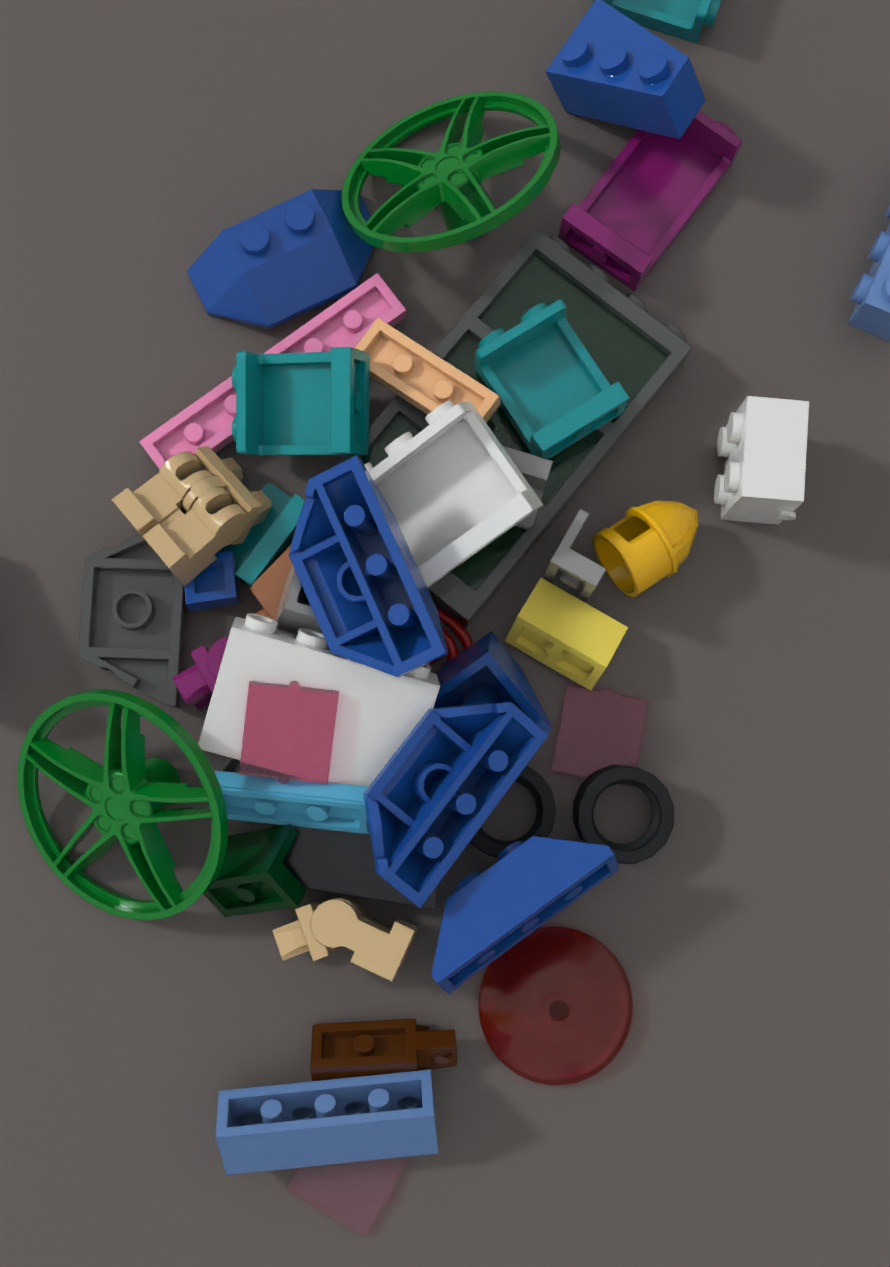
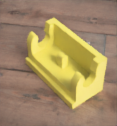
(566, 634)

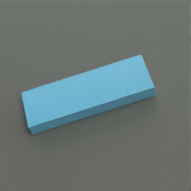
(294, 803)

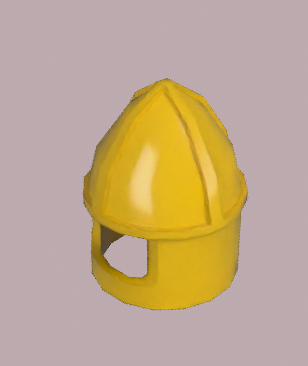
(646, 544)

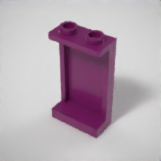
(649, 198)

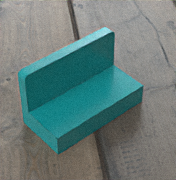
(268, 539)

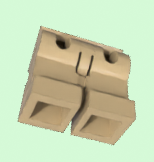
(193, 510)
(343, 923)

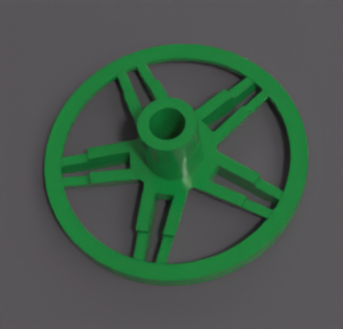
(452, 174)
(124, 802)

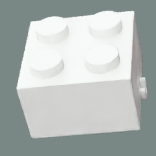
(763, 460)

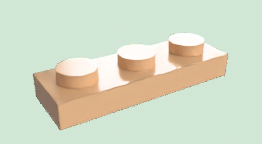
(420, 374)

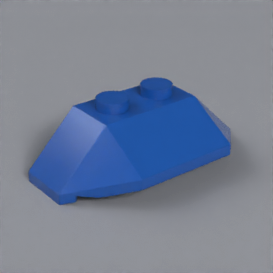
(282, 261)
(363, 574)
(444, 789)
(513, 900)

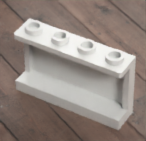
(452, 489)
(372, 706)

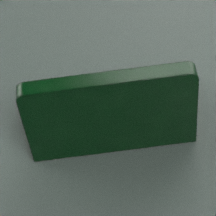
(254, 874)

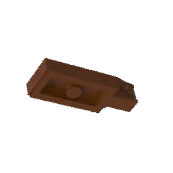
(378, 1048)

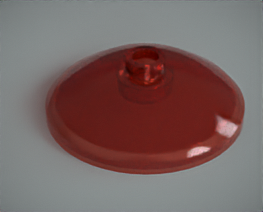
(546, 968)

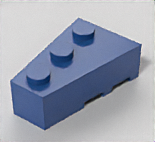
(625, 75)

